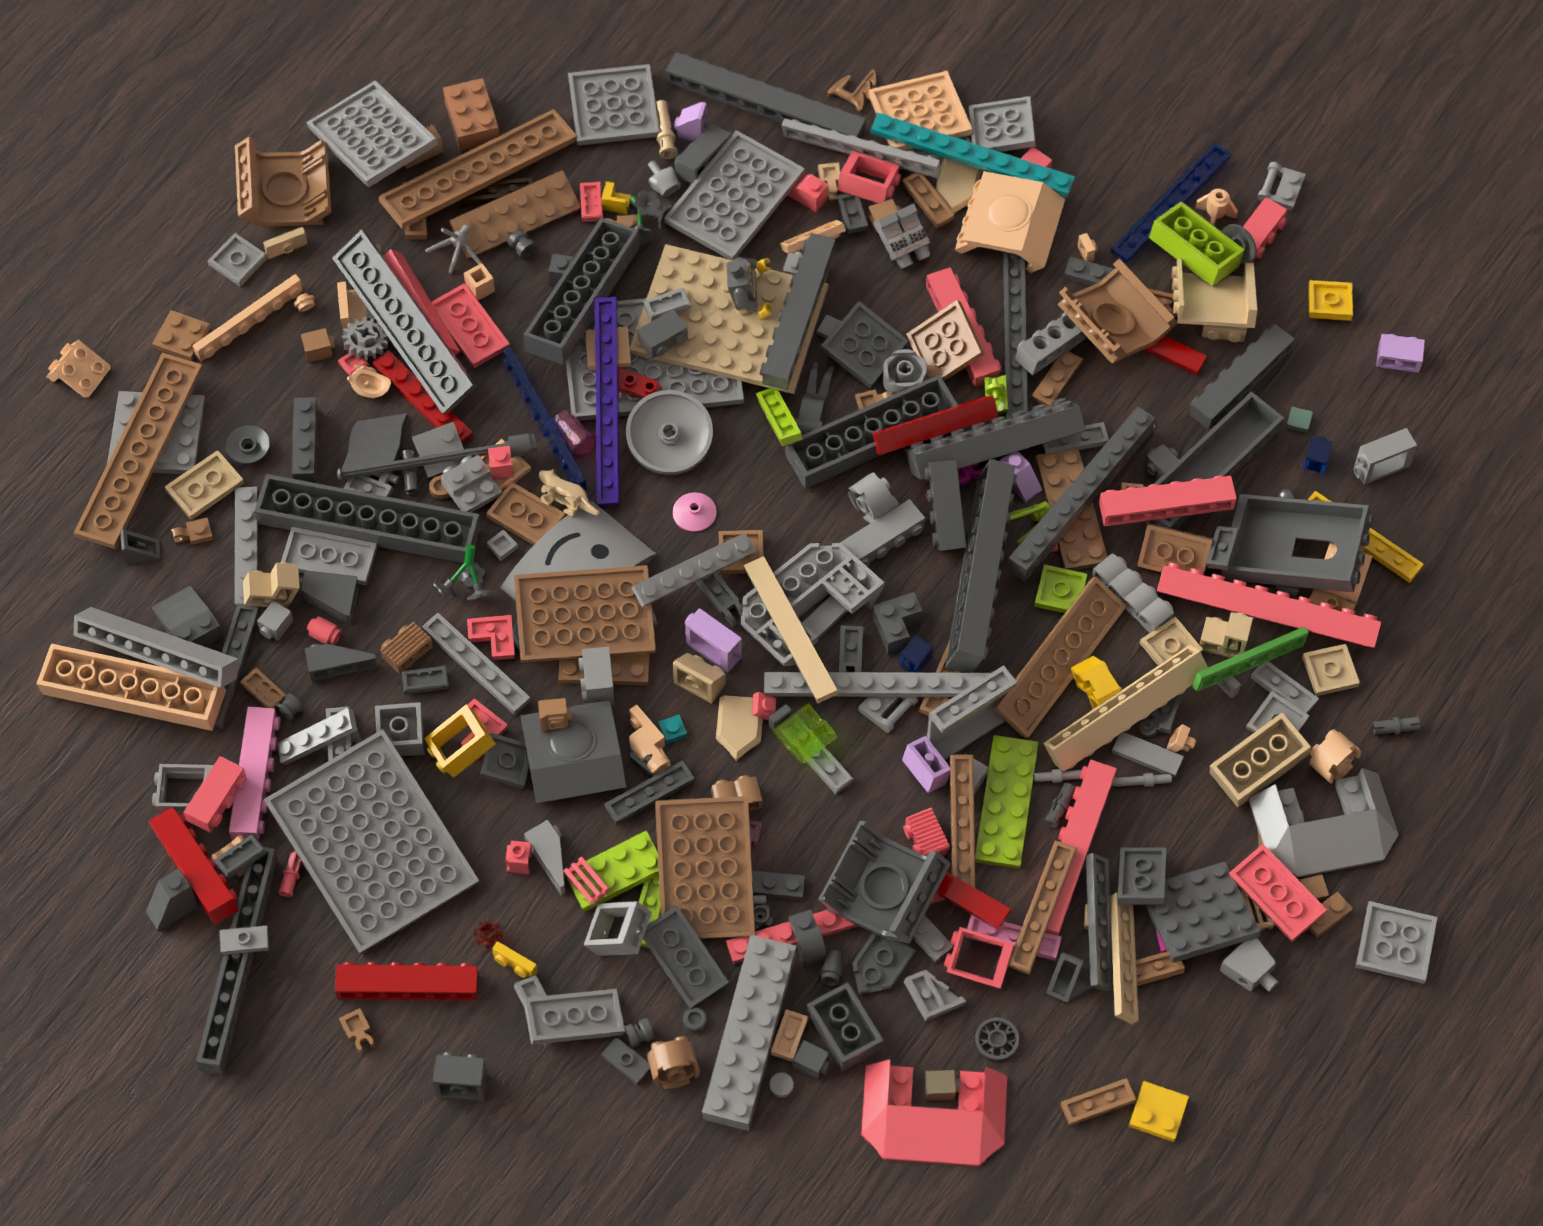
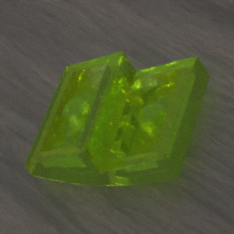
(805, 733)

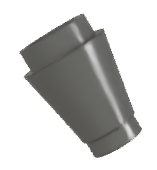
(832, 969)

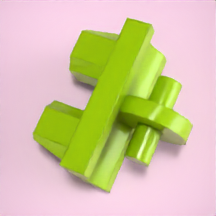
(997, 388)

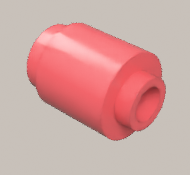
(324, 631)

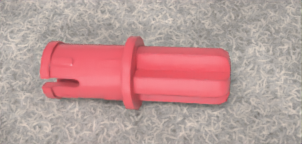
(290, 876)

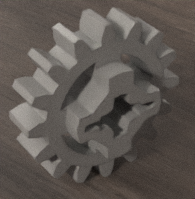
(364, 339)

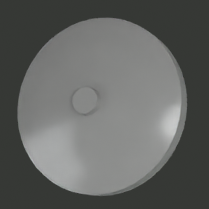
(669, 432)

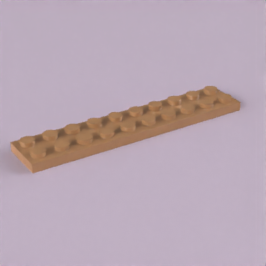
(477, 169)
(138, 450)

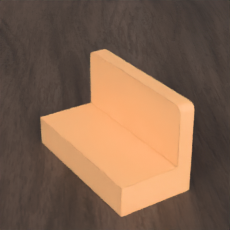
(350, 305)

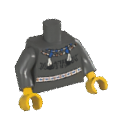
(742, 284)

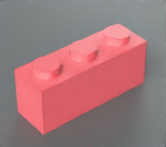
(1265, 223)
(215, 794)

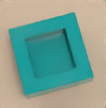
(672, 729)

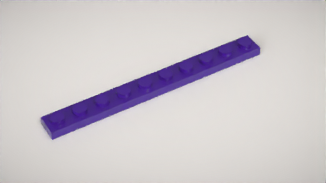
(607, 401)

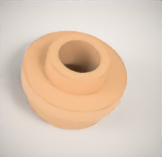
(304, 302)

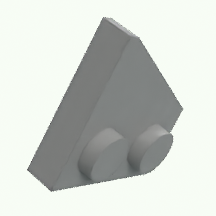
(931, 995)

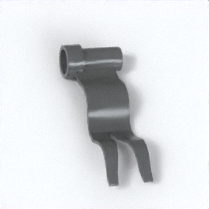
(813, 403)

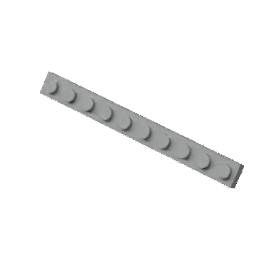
(875, 684)

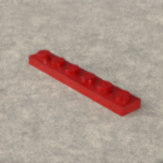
(413, 391)

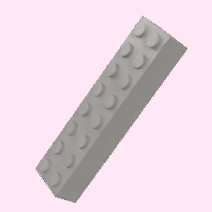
(749, 1033)

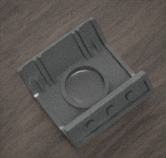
(577, 757)
(883, 884)

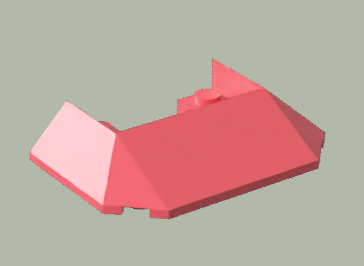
(933, 1134)

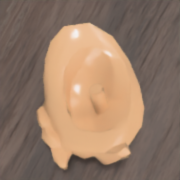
(368, 382)

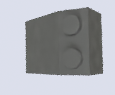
(188, 618)

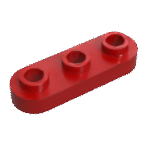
(639, 386)

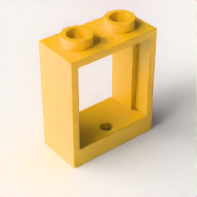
(469, 752)

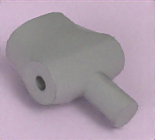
(664, 180)

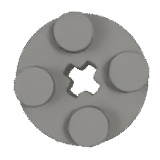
(903, 370)
(872, 497)

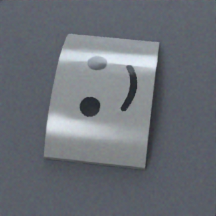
(582, 544)

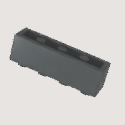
(305, 439)
(946, 505)

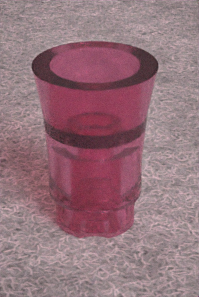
(574, 434)

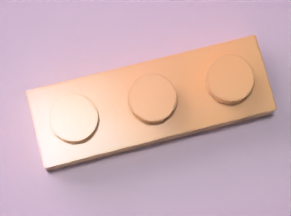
(796, 243)

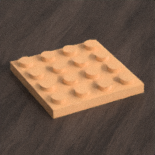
(923, 102)

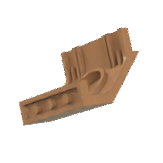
(283, 185)
(1118, 314)

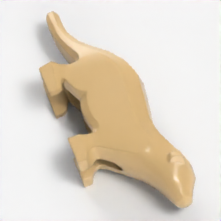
(565, 493)

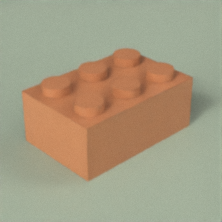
(470, 114)

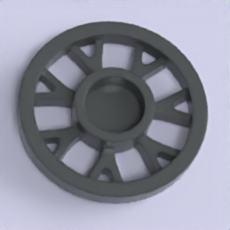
(997, 1039)

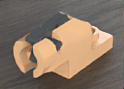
(647, 744)

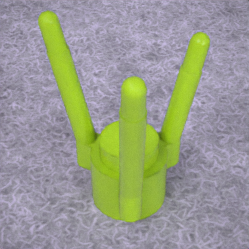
(1036, 513)

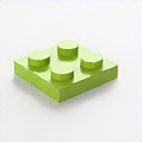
(1059, 588)

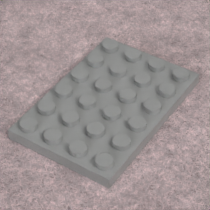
(372, 133)
(734, 195)

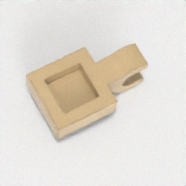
(830, 174)

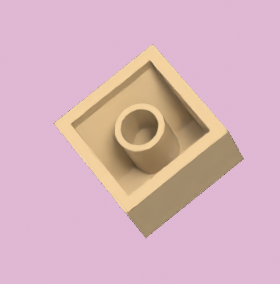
(698, 677)

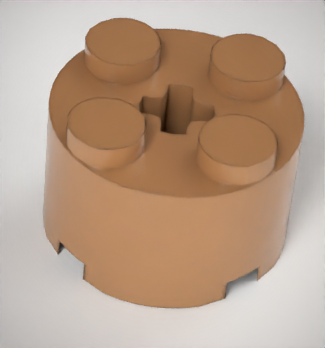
(673, 1062)

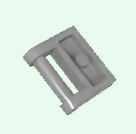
(1288, 187)
(876, 707)

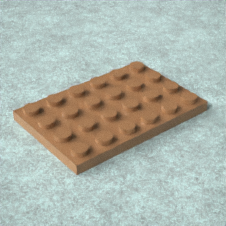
(582, 611)
(707, 864)

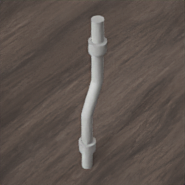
(1147, 779)

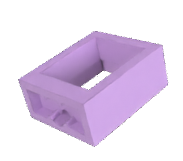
(713, 640)

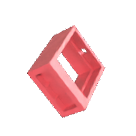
(867, 188)
(957, 940)

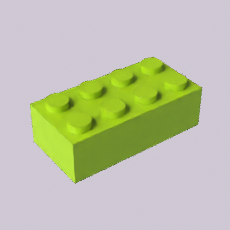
(1197, 242)

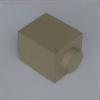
(941, 1085)

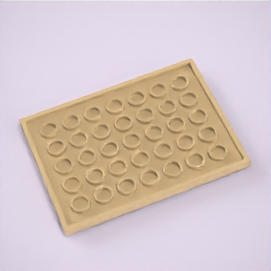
(719, 335)

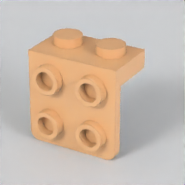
(79, 368)

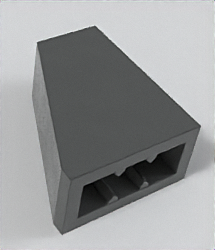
(331, 593)
(170, 900)

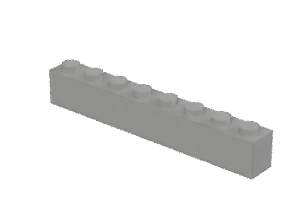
(156, 647)

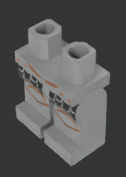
(903, 234)

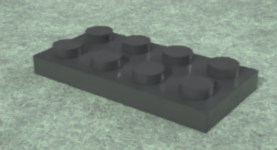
(684, 957)

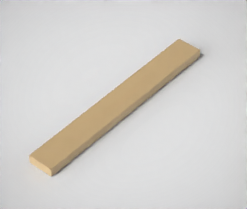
(791, 630)

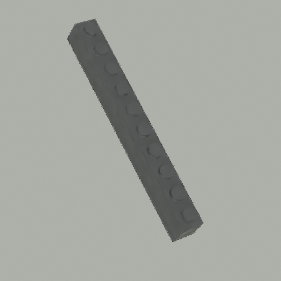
(758, 96)
(1081, 494)
(235, 967)

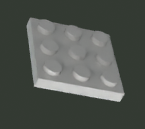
(1003, 124)
(1396, 942)

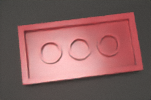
(470, 326)
(1277, 892)

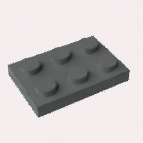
(1142, 876)

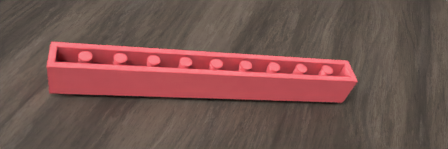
(1269, 606)

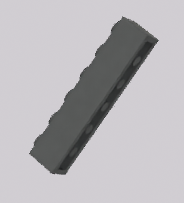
(1241, 376)

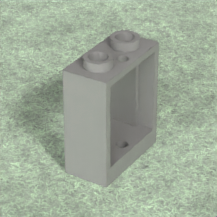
(1384, 456)
(175, 771)
(629, 941)

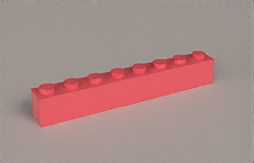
(1080, 830)

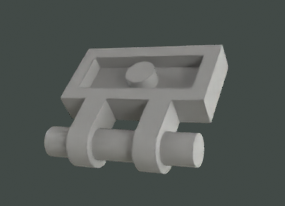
(372, 486)

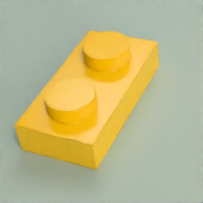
(520, 964)

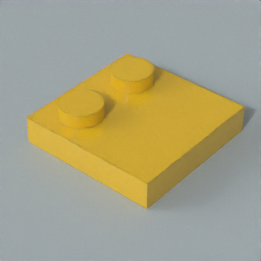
(1330, 300)
(1158, 1111)

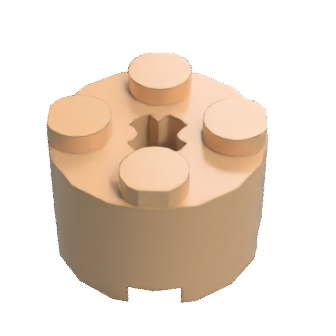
(1334, 756)

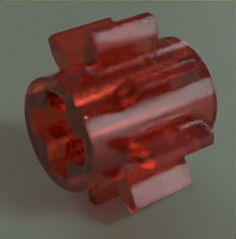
(483, 929)

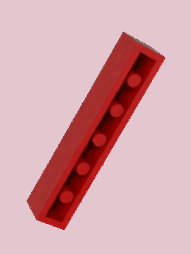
(196, 868)
(406, 982)

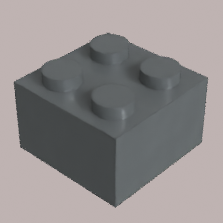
(460, 1077)

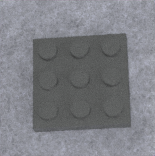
(863, 344)

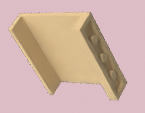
(1227, 303)

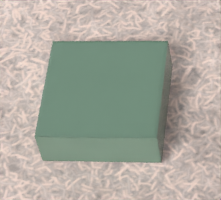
(1299, 419)

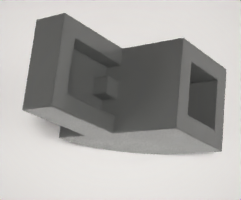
(808, 938)

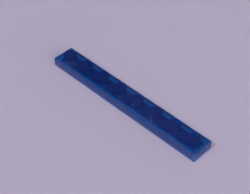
(1179, 192)
(540, 413)

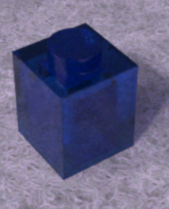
(1318, 454)
(915, 655)

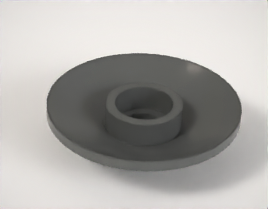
(1243, 239)
(246, 437)

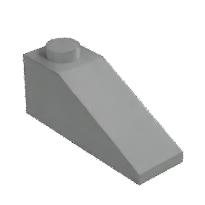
(547, 850)

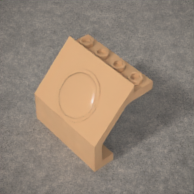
(1012, 218)

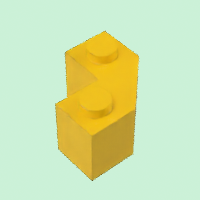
(1096, 680)

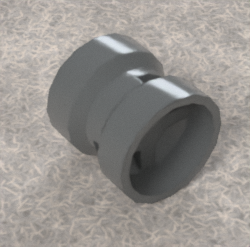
(524, 246)
(639, 1032)

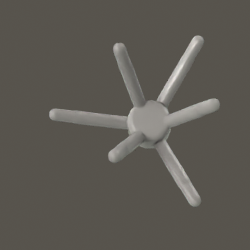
(458, 240)

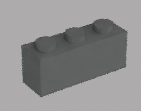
(700, 153)

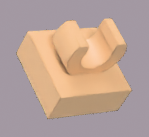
(1181, 740)

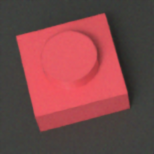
(763, 705)

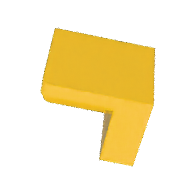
(614, 201)

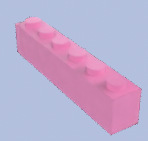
(257, 761)

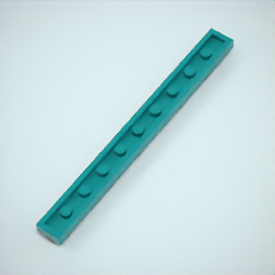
(969, 153)

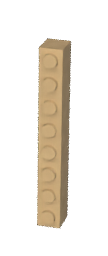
(1125, 708)

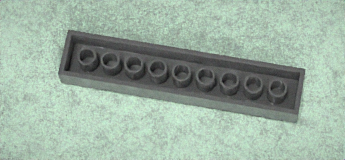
(367, 517)
(980, 567)

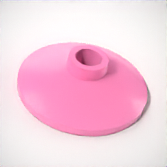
(694, 520)

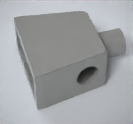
(1250, 966)

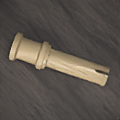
(665, 137)

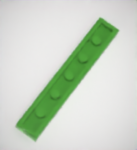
(1250, 659)

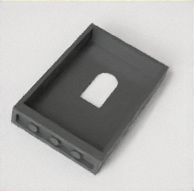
(1269, 536)

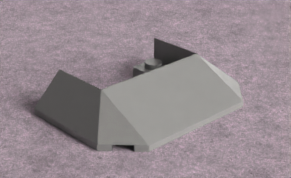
(805, 582)
(1330, 843)

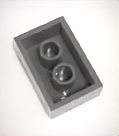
(844, 1027)

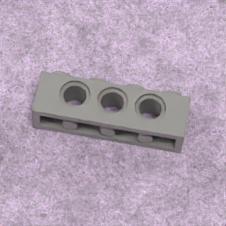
(1048, 344)

